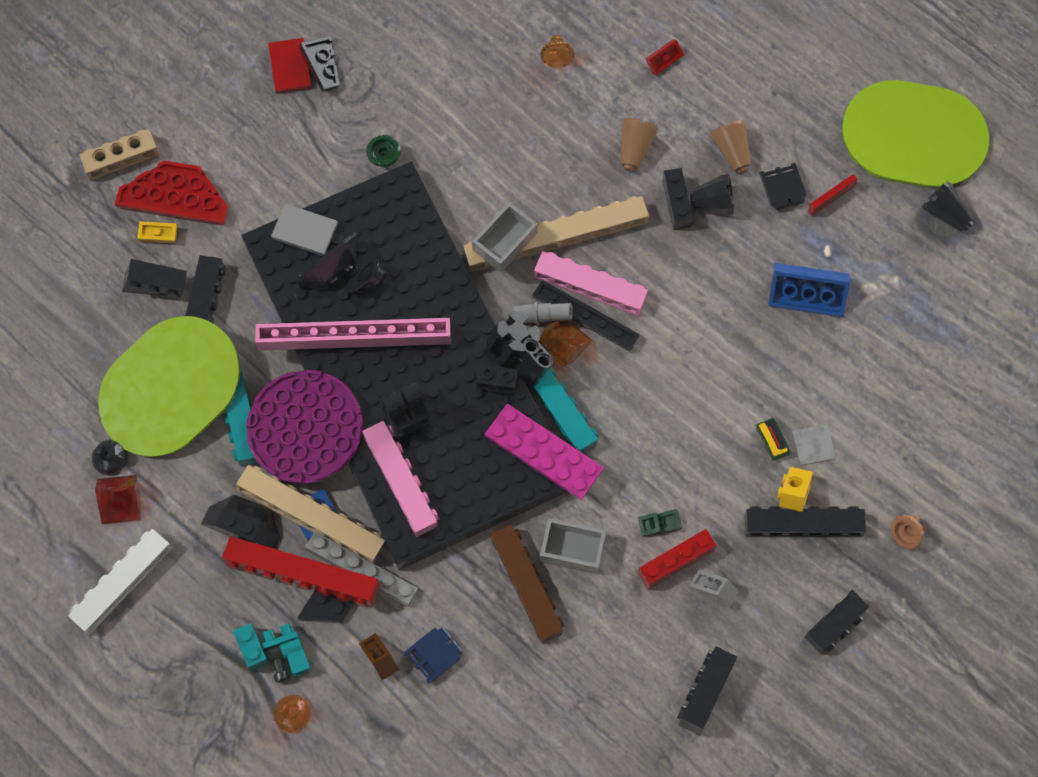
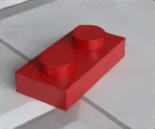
(664, 56)

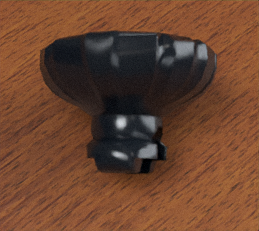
(113, 461)

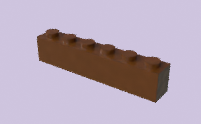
(526, 583)

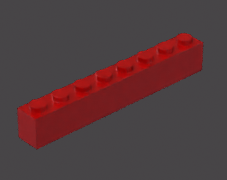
(301, 571)

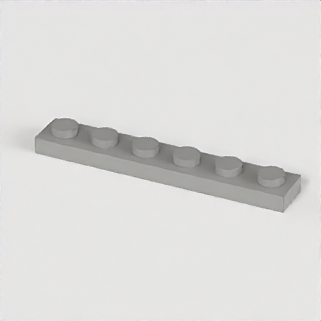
(346, 559)

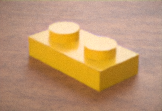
(157, 232)

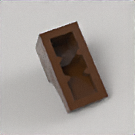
(379, 656)

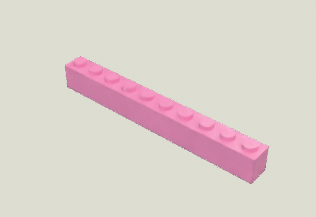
(353, 334)

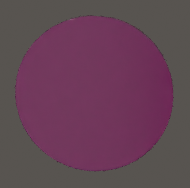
(304, 427)

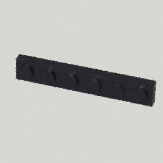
(588, 316)

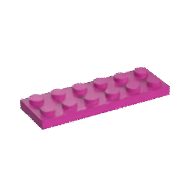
(544, 451)

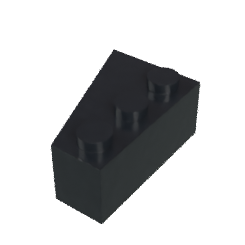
(154, 279)
(837, 622)

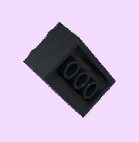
(709, 686)

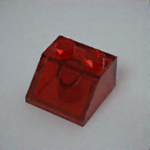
(118, 499)

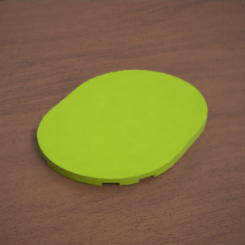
(915, 134)
(169, 386)

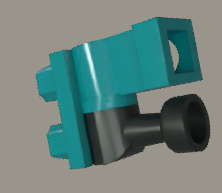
(285, 647)

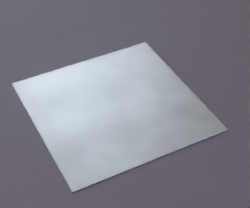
(814, 444)

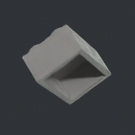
(504, 237)
(572, 545)

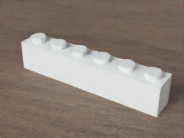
(120, 581)

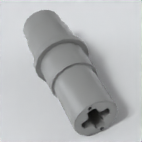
(545, 312)

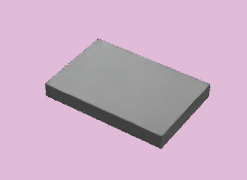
(304, 229)

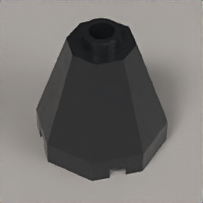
(714, 196)

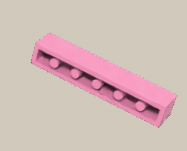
(590, 283)
(400, 479)

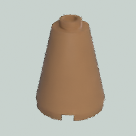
(635, 142)
(733, 144)

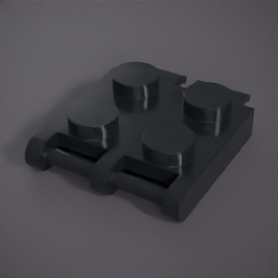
(783, 187)

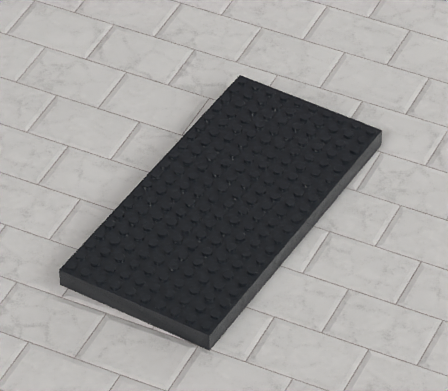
(461, 470)

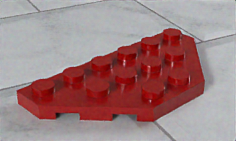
(175, 192)

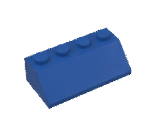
(809, 289)

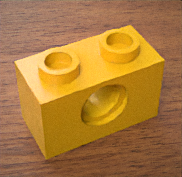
(795, 489)

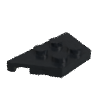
(325, 609)

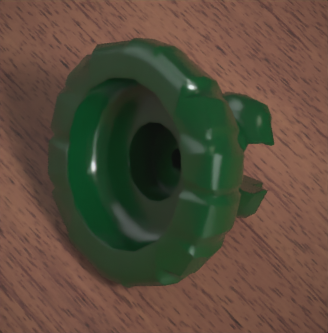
(383, 151)

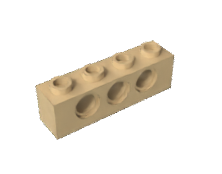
(128, 157)

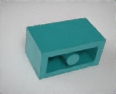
(250, 647)

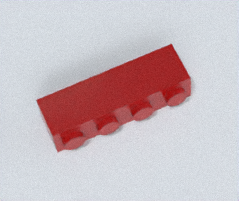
(677, 559)

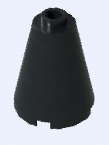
(949, 207)

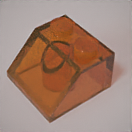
(564, 342)

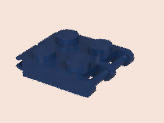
(434, 653)

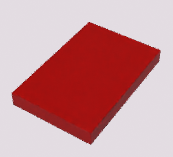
(289, 66)

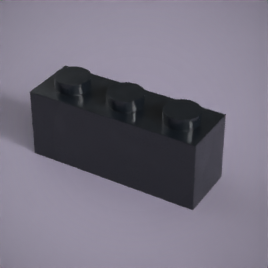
(677, 198)

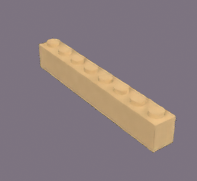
(308, 513)

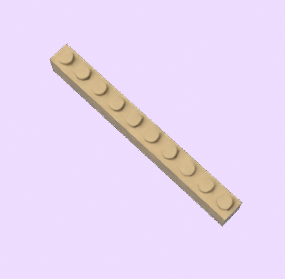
(574, 229)

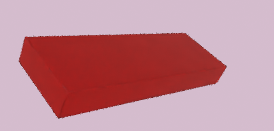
(833, 194)

